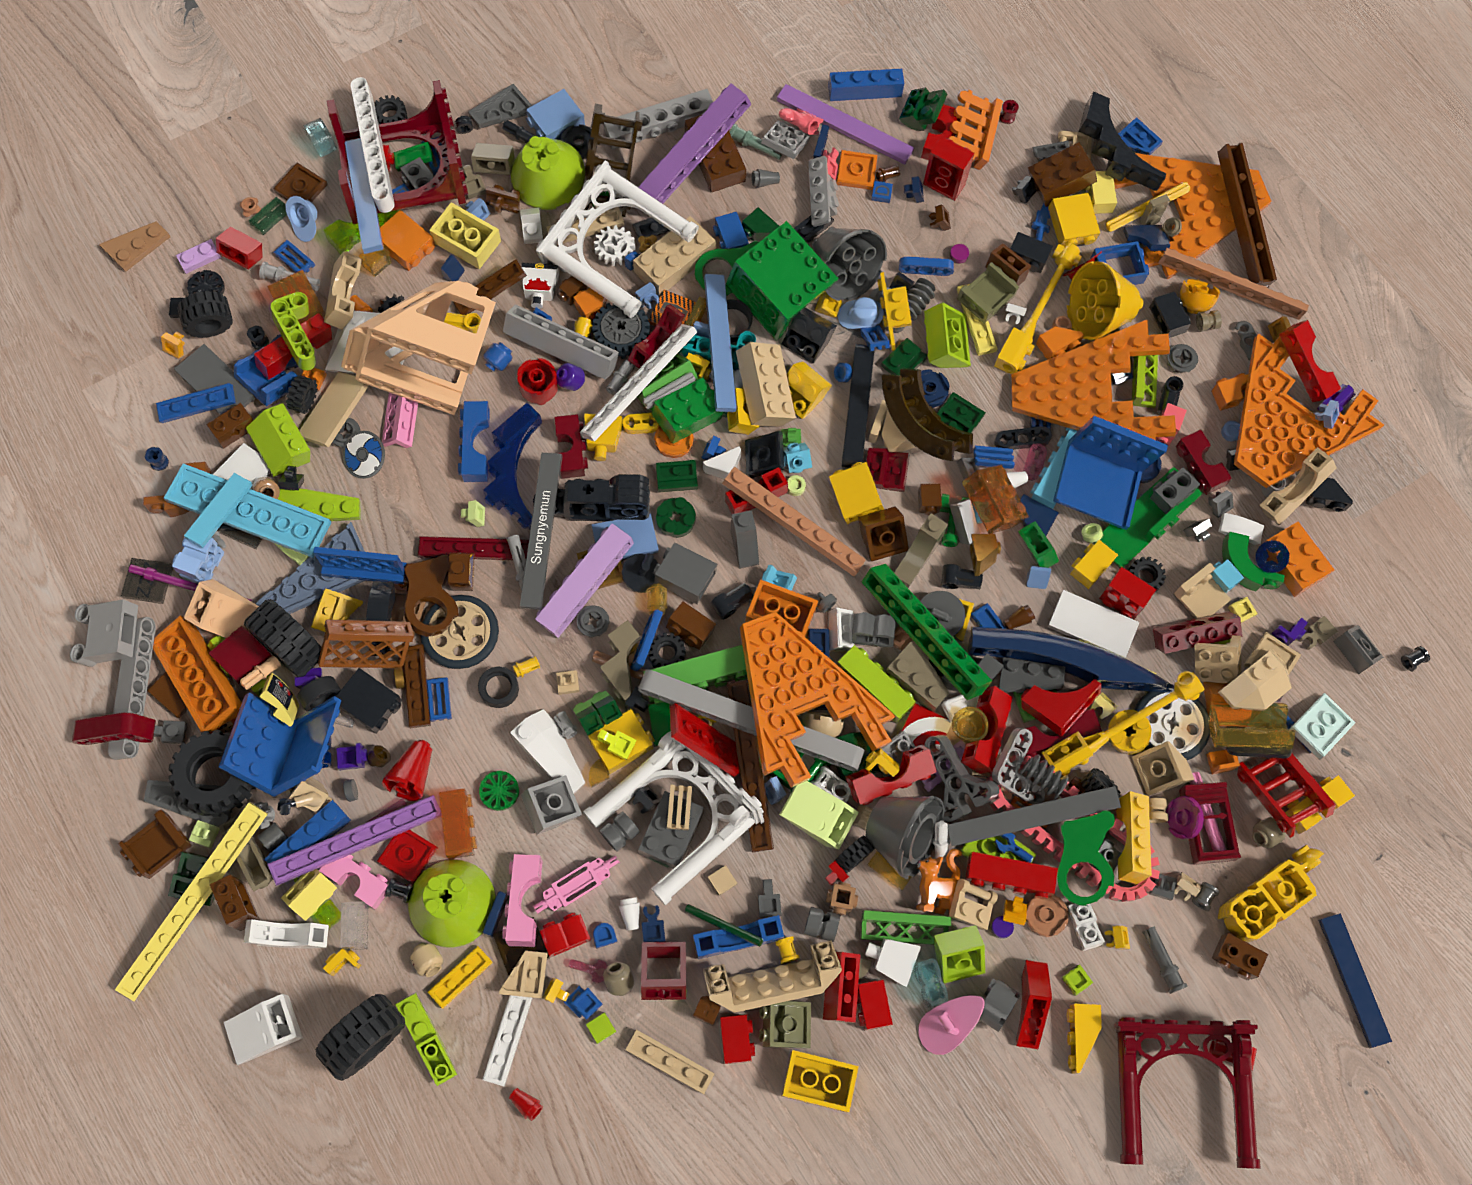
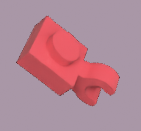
(831, 162)

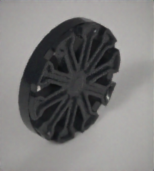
(206, 284)

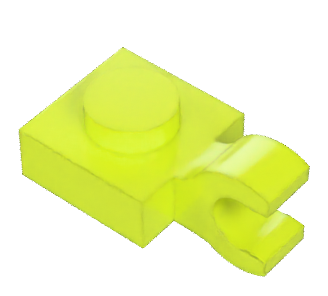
(619, 744)

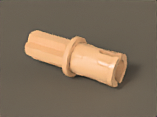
(260, 672)

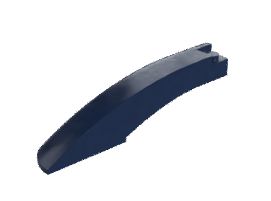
(1077, 657)

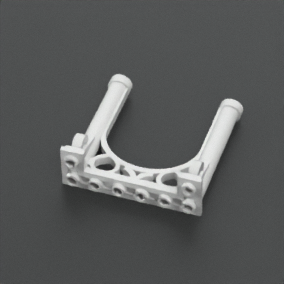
(604, 180)
(746, 808)

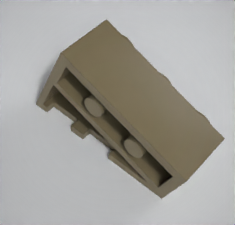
(918, 677)

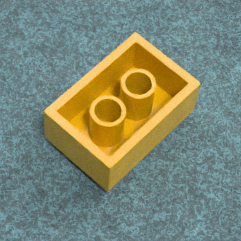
(820, 1081)

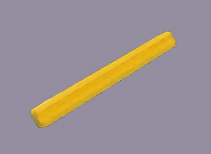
(1138, 211)

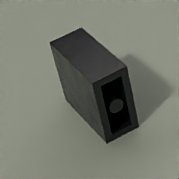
(368, 701)

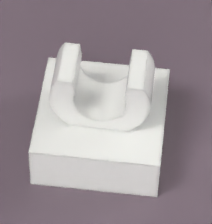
(1015, 310)

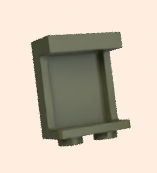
(988, 293)

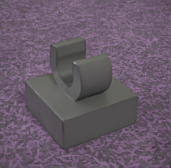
(1221, 503)
(1199, 530)
(1164, 887)

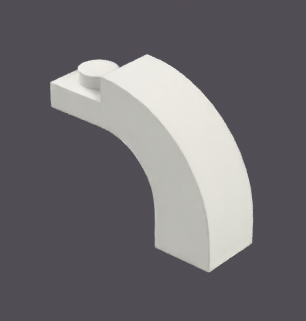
(286, 935)

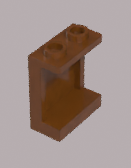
(155, 845)

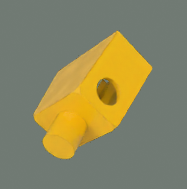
(607, 440)

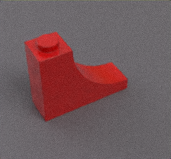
(1059, 710)
(1034, 1004)

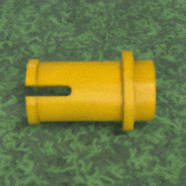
(526, 667)

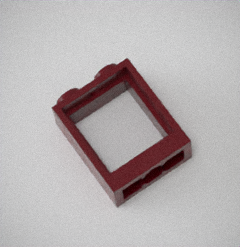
(653, 988)

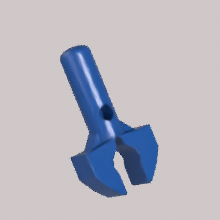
(1011, 846)

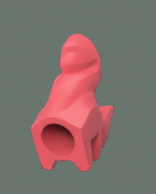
(802, 119)

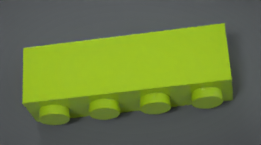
(877, 682)

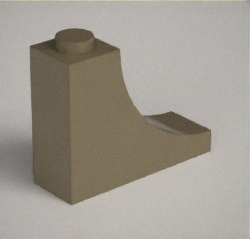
(921, 549)

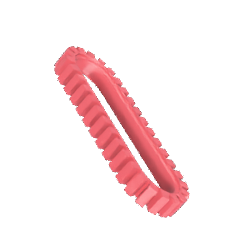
(1117, 892)

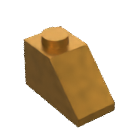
(983, 552)

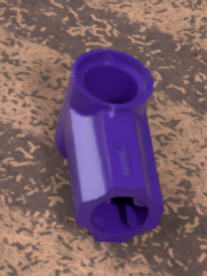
(1343, 396)

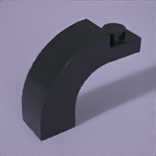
(380, 605)

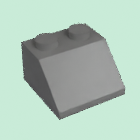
(551, 804)

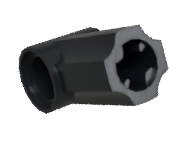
(1169, 395)
(955, 577)
(728, 603)

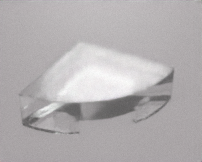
(343, 721)

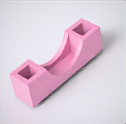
(525, 873)

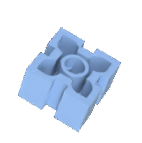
(197, 563)

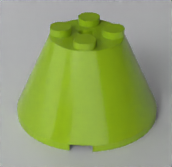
(547, 173)
(463, 915)

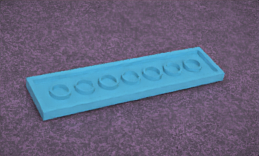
(253, 514)

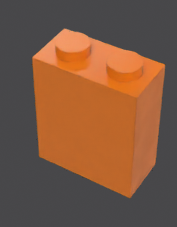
(406, 240)

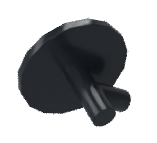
(638, 572)

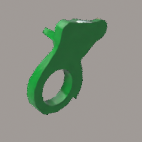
(727, 255)
(1082, 844)

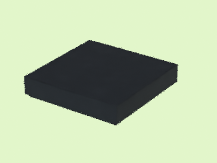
(764, 454)

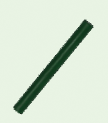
(741, 933)

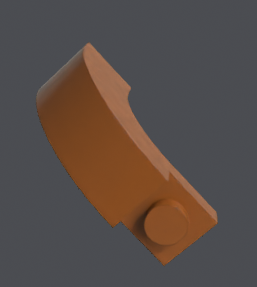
(157, 504)

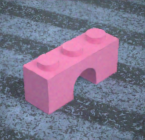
(371, 889)

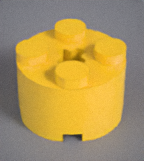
(1137, 741)

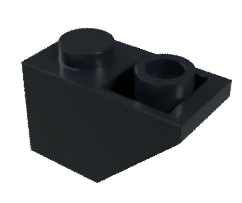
(1330, 495)

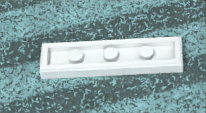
(507, 1040)

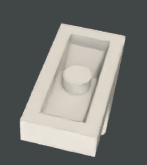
(531, 225)

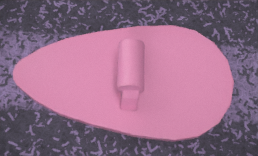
(950, 1023)

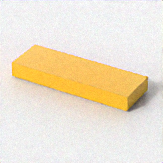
(460, 977)

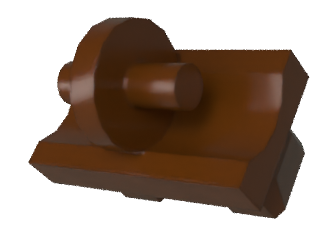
(502, 199)

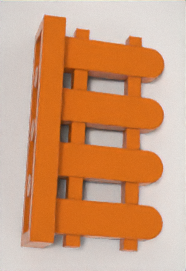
(985, 124)

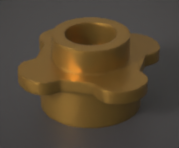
(644, 240)

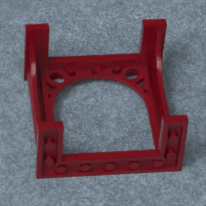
(428, 122)

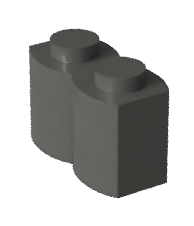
(873, 629)

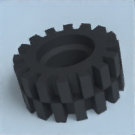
(390, 104)
(301, 394)
(1152, 567)
(666, 640)
(1097, 780)
(854, 854)

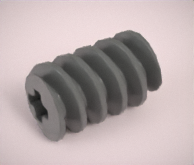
(920, 296)
(1045, 775)

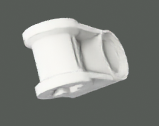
(831, 783)

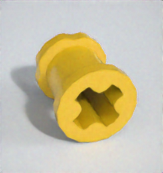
(787, 950)

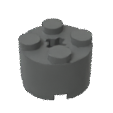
(998, 1004)

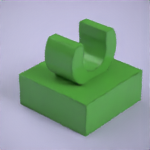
(790, 436)

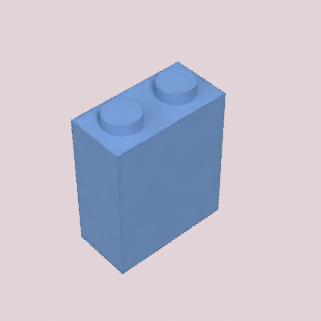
(554, 115)

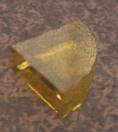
(597, 773)

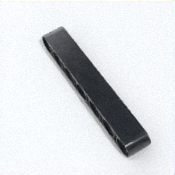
(858, 406)

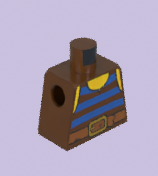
(461, 571)

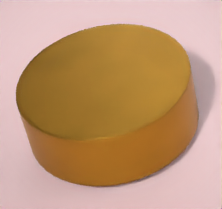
(399, 680)

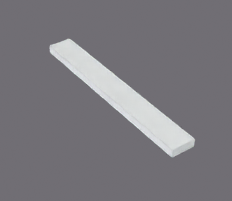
(638, 382)

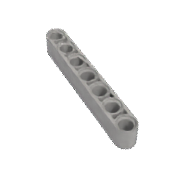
(133, 684)

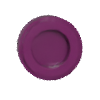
(959, 253)

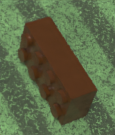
(723, 164)

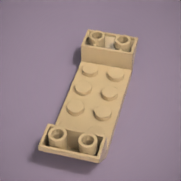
(776, 983)

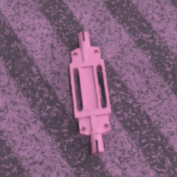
(556, 896)

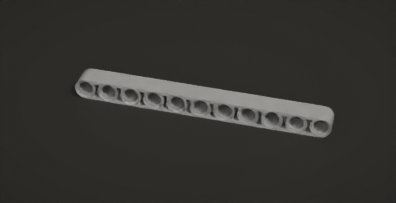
(741, 717)

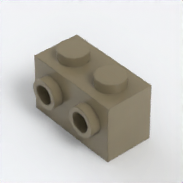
(493, 158)

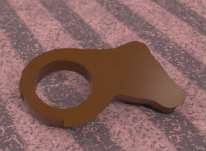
(425, 585)

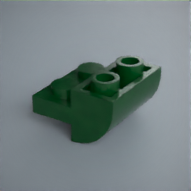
(922, 108)

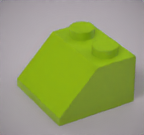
(960, 954)

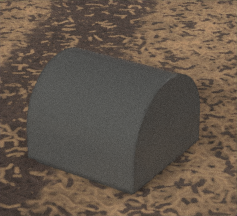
(272, 837)

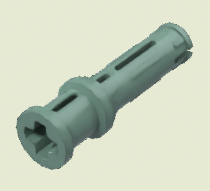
(747, 138)

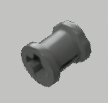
(1205, 896)

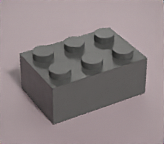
(665, 844)

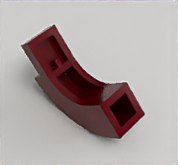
(667, 325)

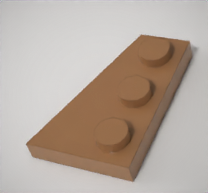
(135, 245)

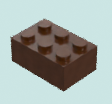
(1063, 174)

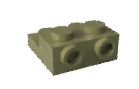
(786, 1025)

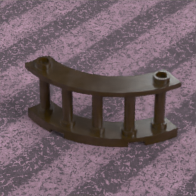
(593, 160)
(918, 420)

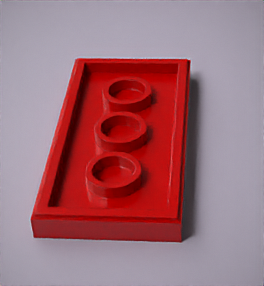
(704, 739)

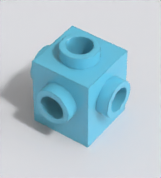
(797, 457)

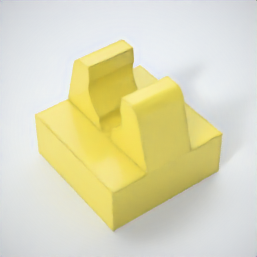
(1106, 703)

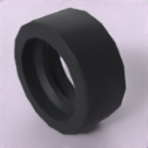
(498, 671)
(318, 692)

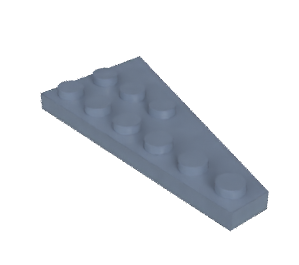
(307, 583)

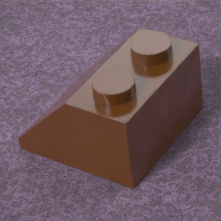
(884, 533)

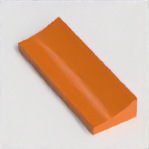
(196, 675)

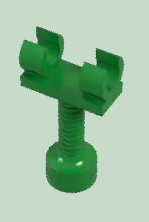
(950, 538)

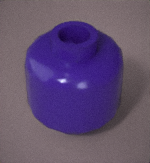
(570, 377)

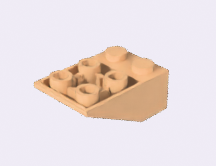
(218, 608)

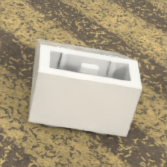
(263, 1029)

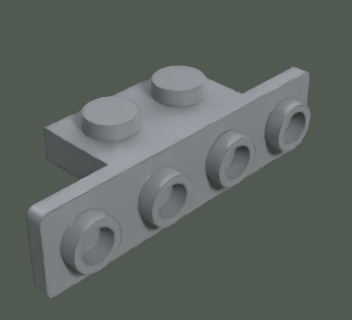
(822, 192)

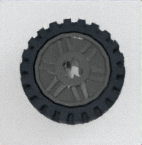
(618, 330)

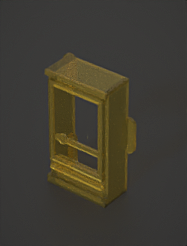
(1261, 727)

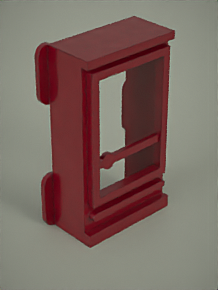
(1211, 794)

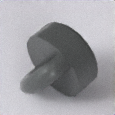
(826, 602)

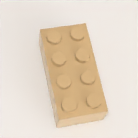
(672, 258)
(765, 384)

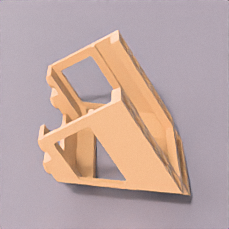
(421, 332)

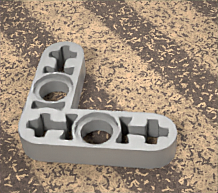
(1012, 774)

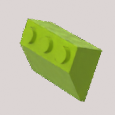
(946, 337)
(278, 440)

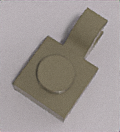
(473, 182)

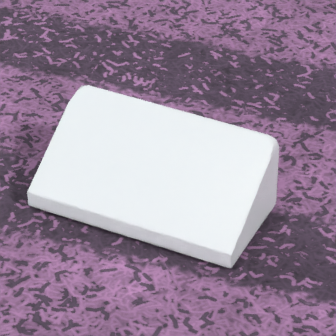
(840, 629)

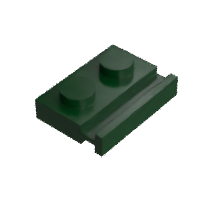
(905, 356)
(676, 476)

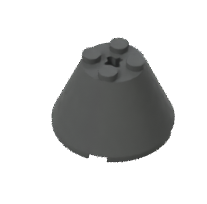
(853, 257)

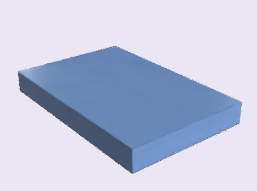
(640, 531)

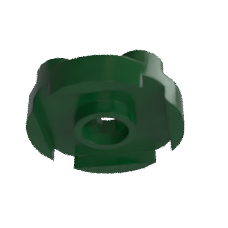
(680, 507)

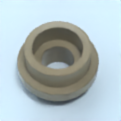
(1167, 226)

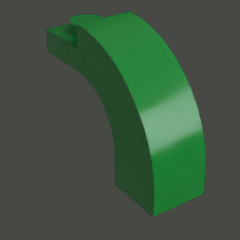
(1236, 551)

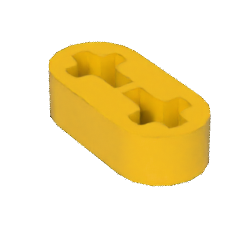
(641, 423)

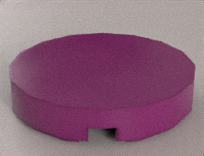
(1184, 817)

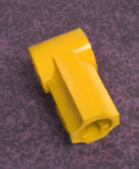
(463, 321)

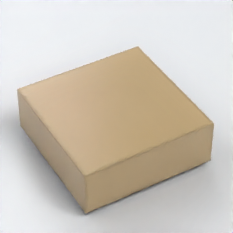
(722, 880)

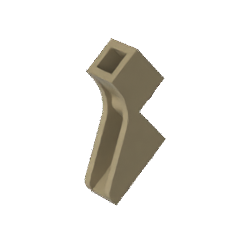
(617, 668)
(251, 861)

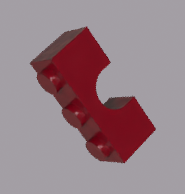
(568, 430)
(1209, 476)

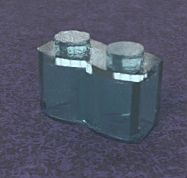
(933, 989)

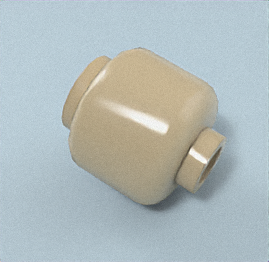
(426, 959)

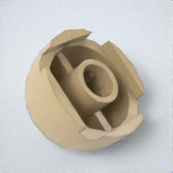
(822, 723)

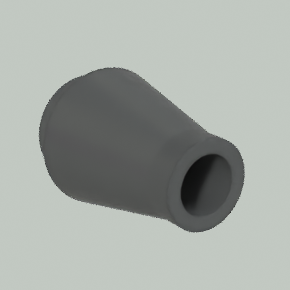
(764, 178)

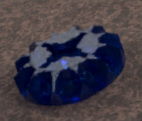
(1271, 566)

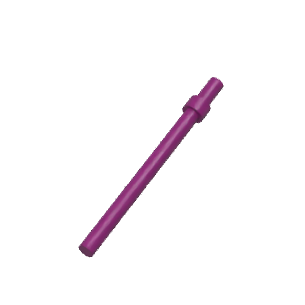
(152, 574)

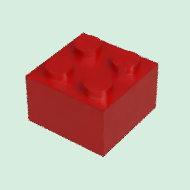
(1127, 594)

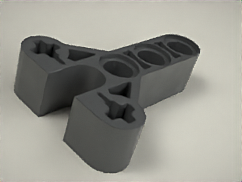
(954, 795)

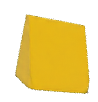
(828, 305)

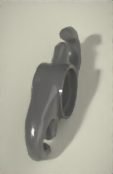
(1250, 333)

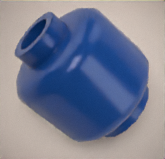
(497, 356)

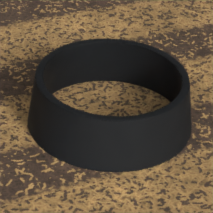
(742, 307)

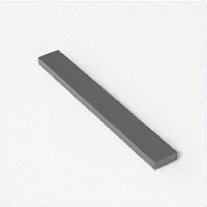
(1033, 816)

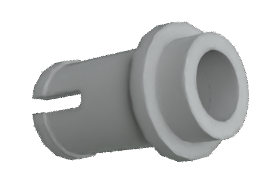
(568, 729)

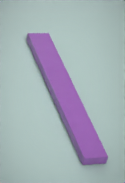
(847, 124)
(354, 840)

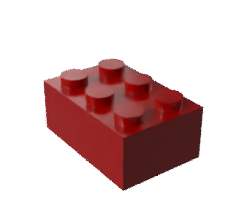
(948, 168)

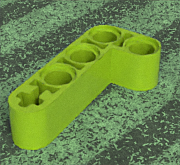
(285, 314)

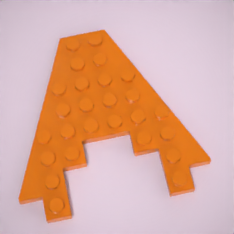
(1203, 210)
(1078, 384)
(1280, 431)
(793, 677)

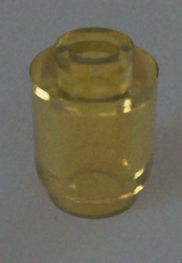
(657, 598)

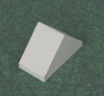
(722, 464)

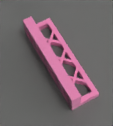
(403, 422)

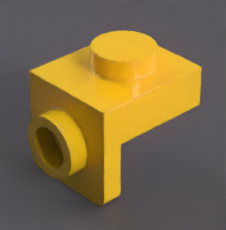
(700, 365)
(337, 961)

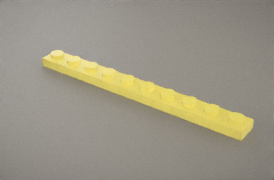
(191, 902)

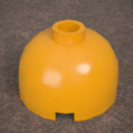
(1197, 296)

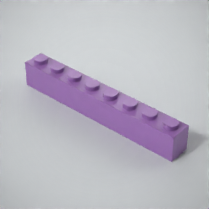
(696, 143)

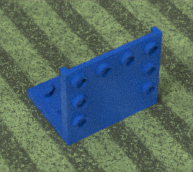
(1105, 470)
(271, 752)

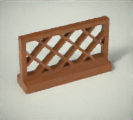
(367, 632)

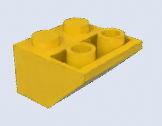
(806, 388)

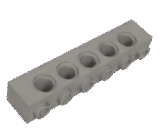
(672, 113)

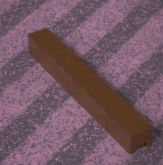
(1246, 214)

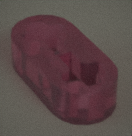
(1037, 462)

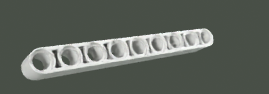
(372, 145)

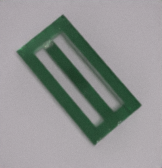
(271, 218)

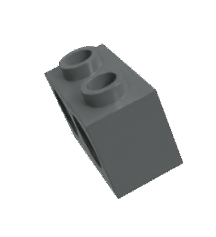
(419, 169)
(1174, 490)

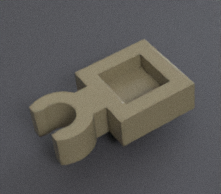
(1319, 632)

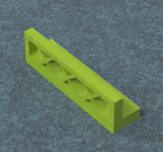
(1138, 382)

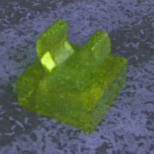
(328, 914)

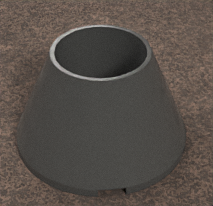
(904, 830)

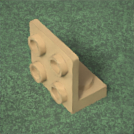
(1202, 594)
(1218, 661)

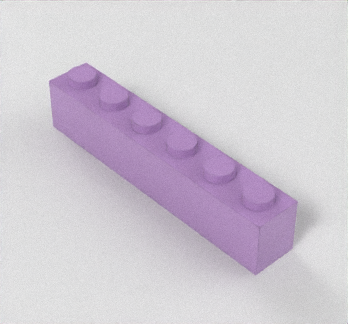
(584, 580)

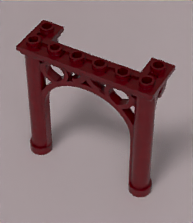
(1240, 1081)

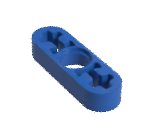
(926, 266)

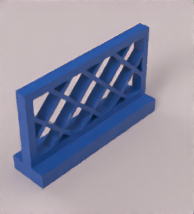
(360, 565)

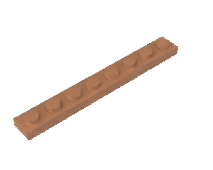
(1233, 283)
(794, 521)

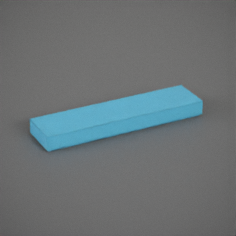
(218, 510)

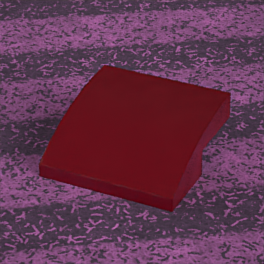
(888, 468)
(239, 654)

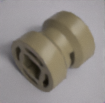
(1208, 320)

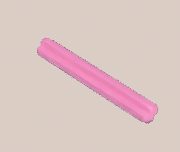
(1210, 824)

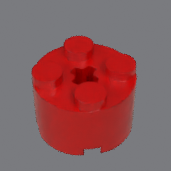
(537, 381)

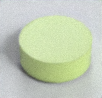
(796, 485)
(1092, 532)

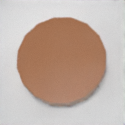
(1047, 916)

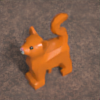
(934, 887)

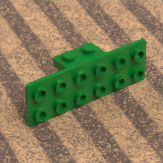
(1146, 524)

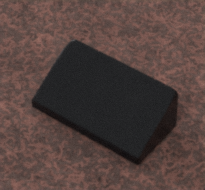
(649, 227)

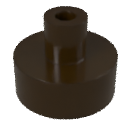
(378, 756)

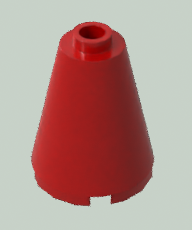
(410, 772)

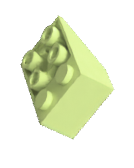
(819, 814)

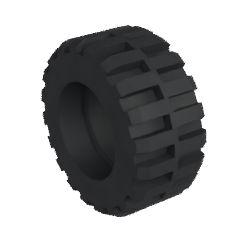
(284, 637)
(184, 777)
(360, 1036)

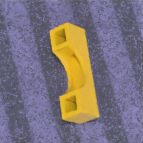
(1135, 860)

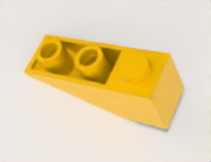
(1084, 1029)

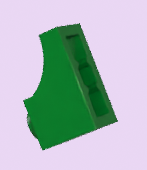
(1038, 545)

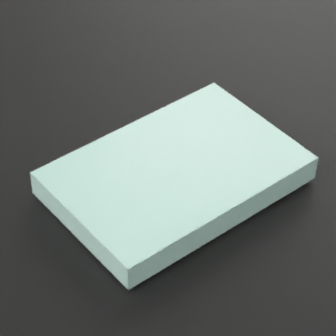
(1322, 726)

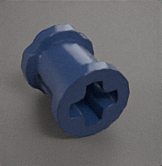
(152, 455)

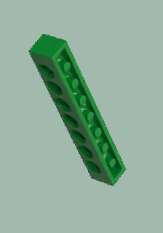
(926, 631)

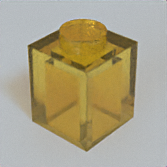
(376, 261)

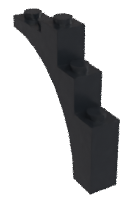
(1108, 144)

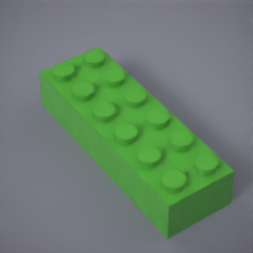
(708, 669)

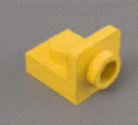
(885, 762)

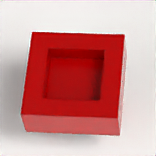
(837, 873)

